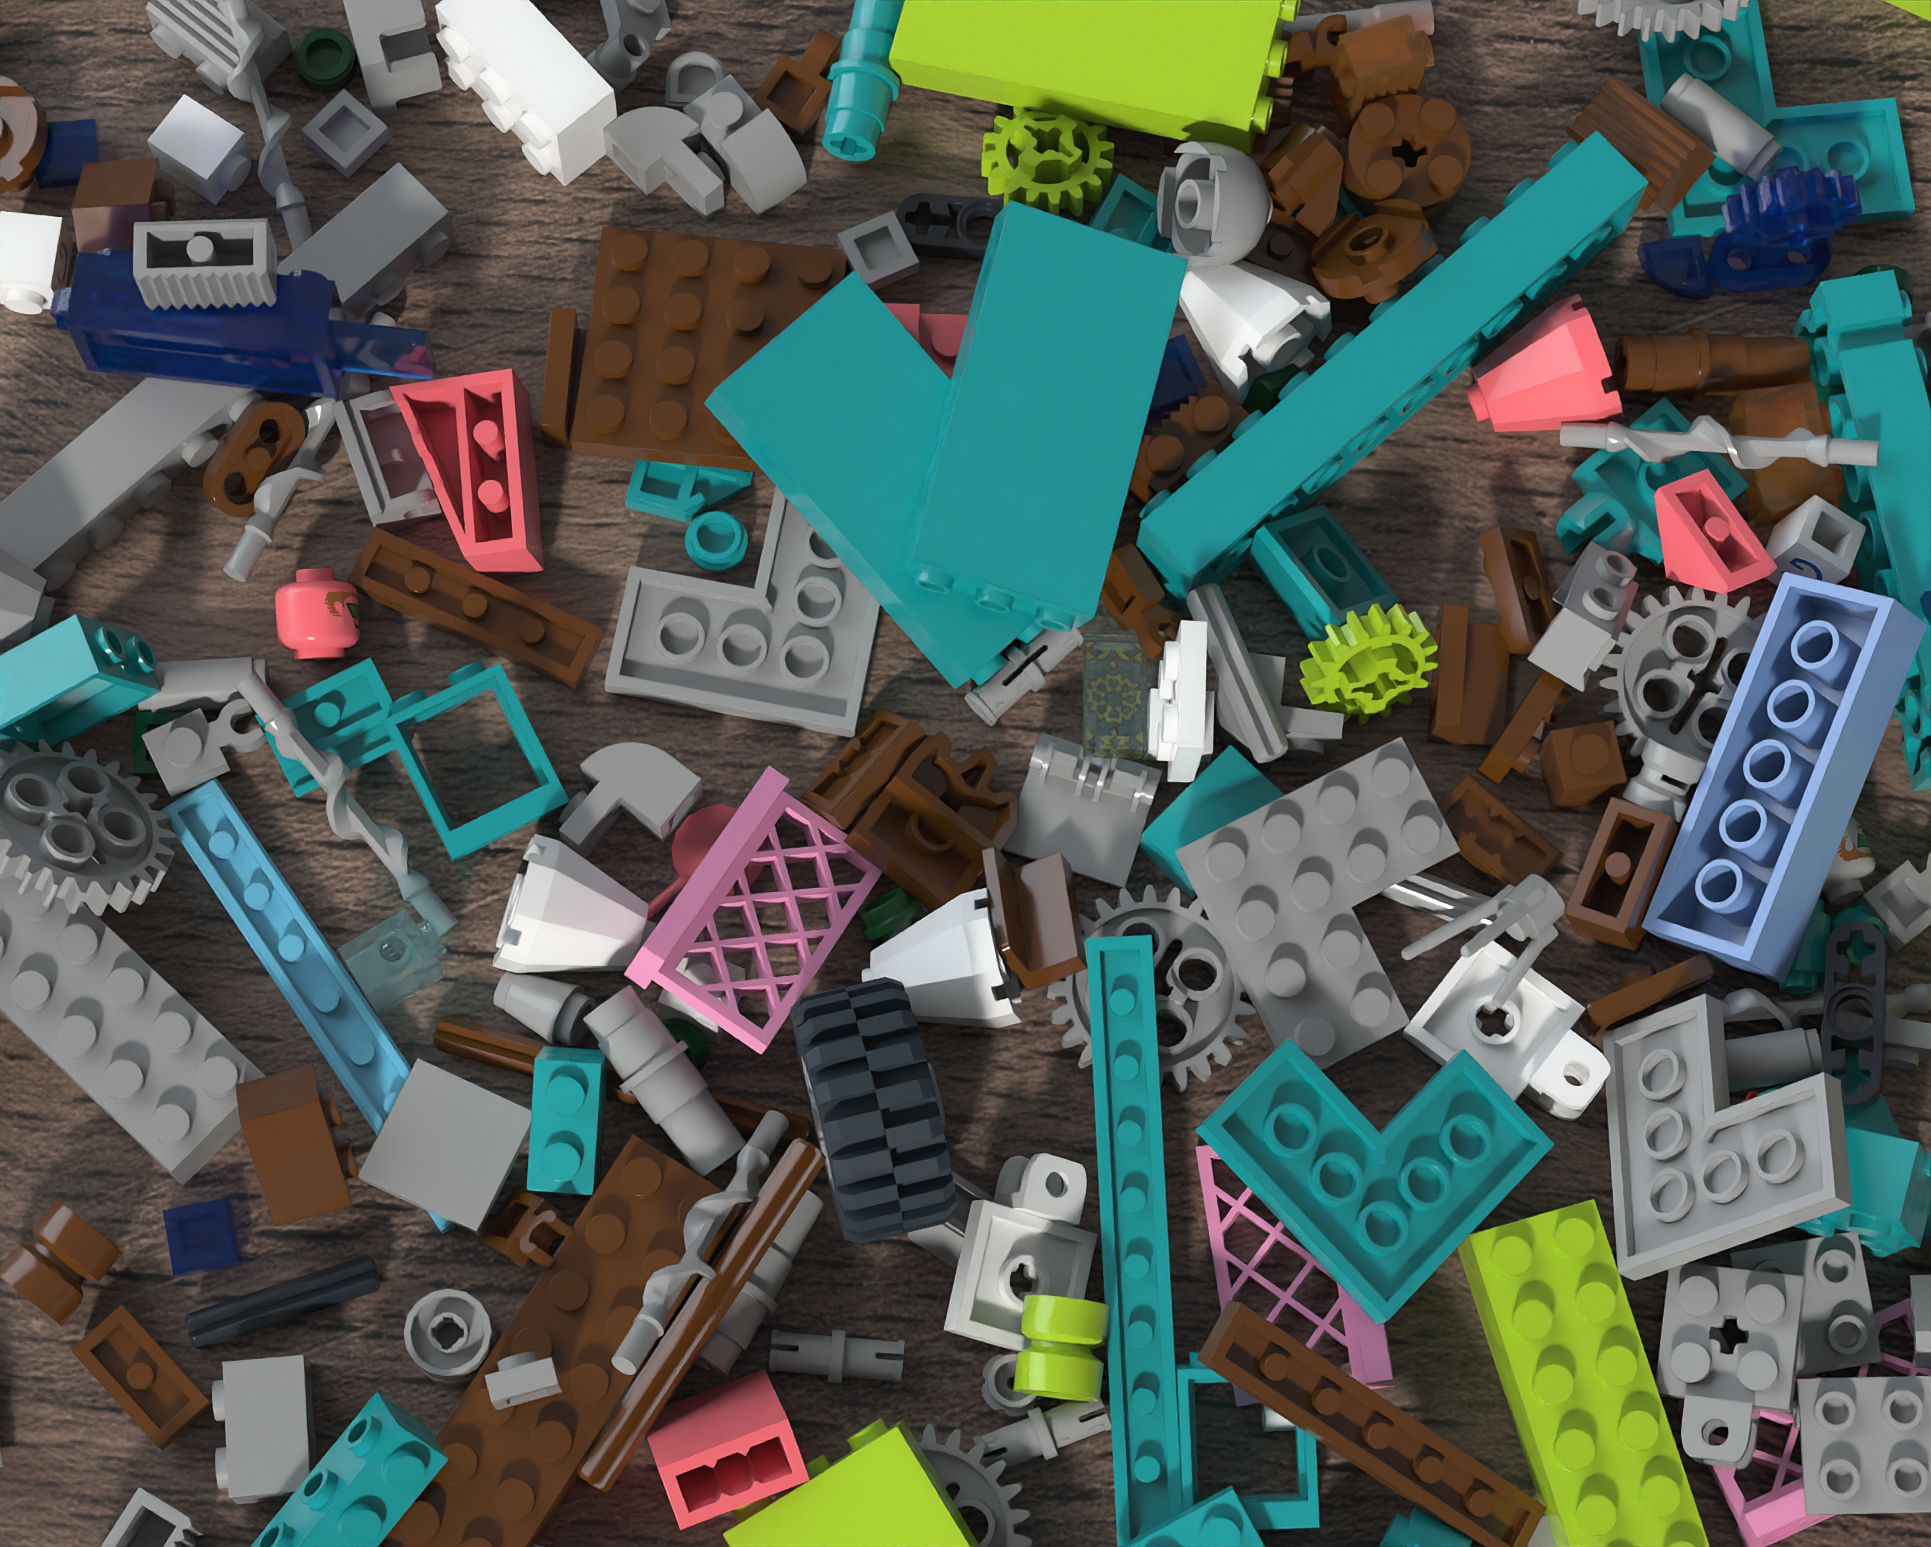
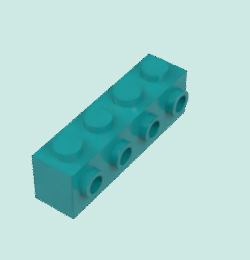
(360, 1482)

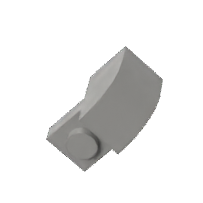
(1307, 731)
(633, 782)

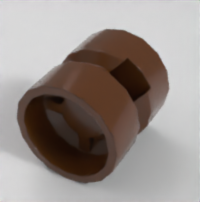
(58, 1262)

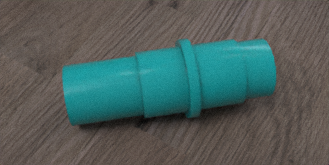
(862, 81)

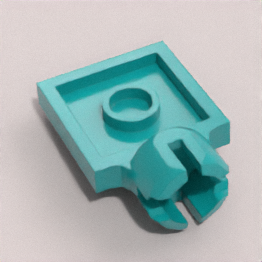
(1621, 487)

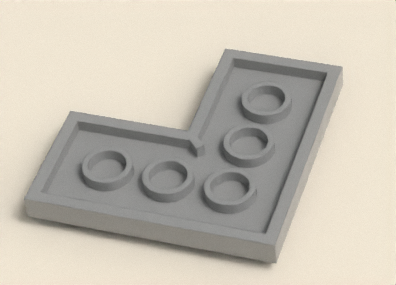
(766, 653)
(1285, 893)
(1707, 1173)

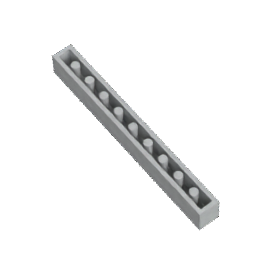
(172, 424)

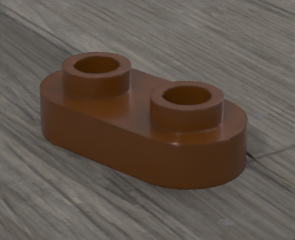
(251, 456)

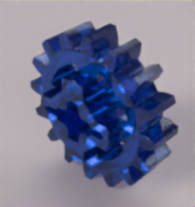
(1791, 208)

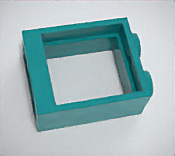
(72, 681)
(466, 685)
(1264, 1510)

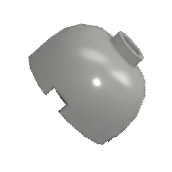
(1212, 204)

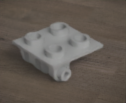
(1083, 809)
(1837, 1306)
(1865, 1444)

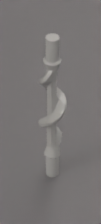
(247, 85)
(1710, 436)
(277, 489)
(343, 812)
(1753, 1005)
(699, 1230)

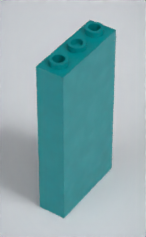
(1043, 418)
(845, 430)

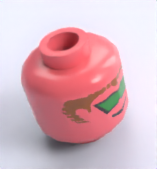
(317, 615)

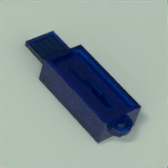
(282, 348)

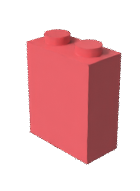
(725, 1449)

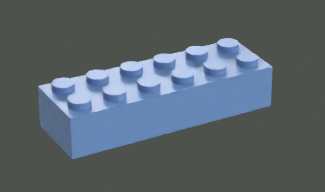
(1784, 775)

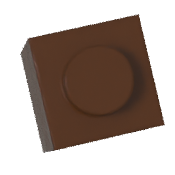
(1582, 765)

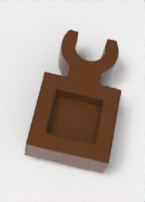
(525, 1229)

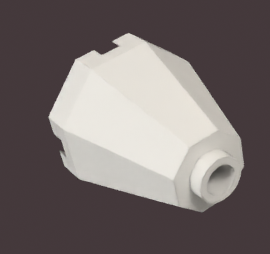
(1252, 321)
(568, 916)
(952, 966)

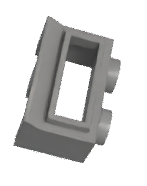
(1593, 612)

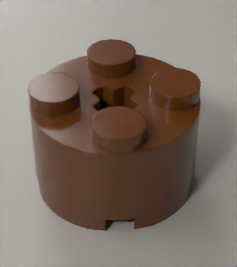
(1412, 134)

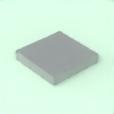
(447, 1146)

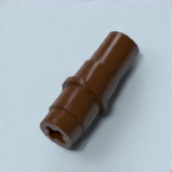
(1708, 363)

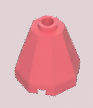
(1547, 375)

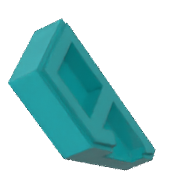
(682, 490)

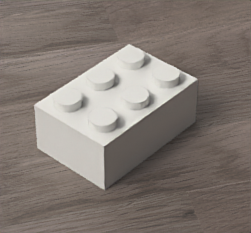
(528, 81)

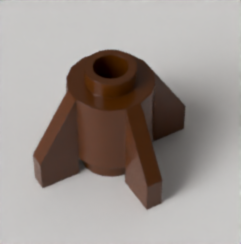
(1302, 172)

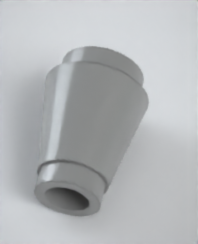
(546, 1006)

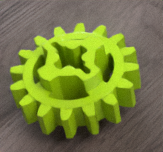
(1047, 160)
(1369, 663)

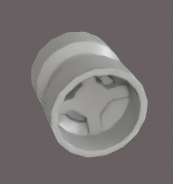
(1660, 794)

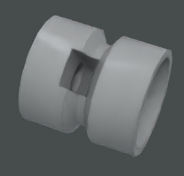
(449, 1337)

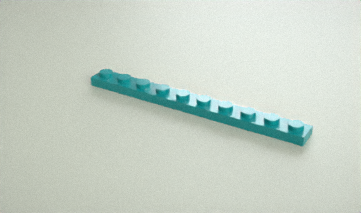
(1134, 1234)

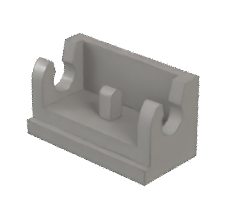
(386, 462)

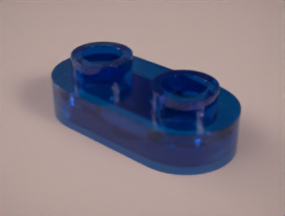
(1765, 268)

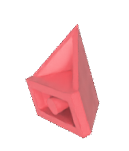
(1707, 537)

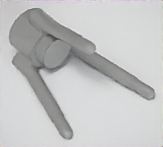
(1521, 912)

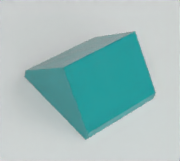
(1317, 571)

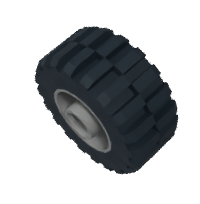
(874, 1110)

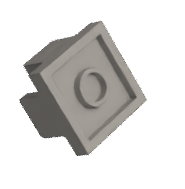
(392, 51)

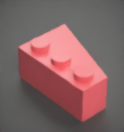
(482, 465)

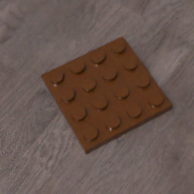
(672, 326)

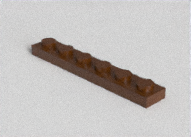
(1368, 1430)

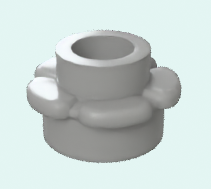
(996, 1391)

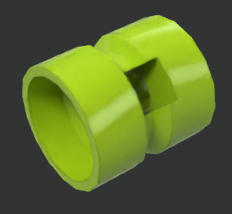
(1061, 1348)

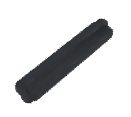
(282, 1302)

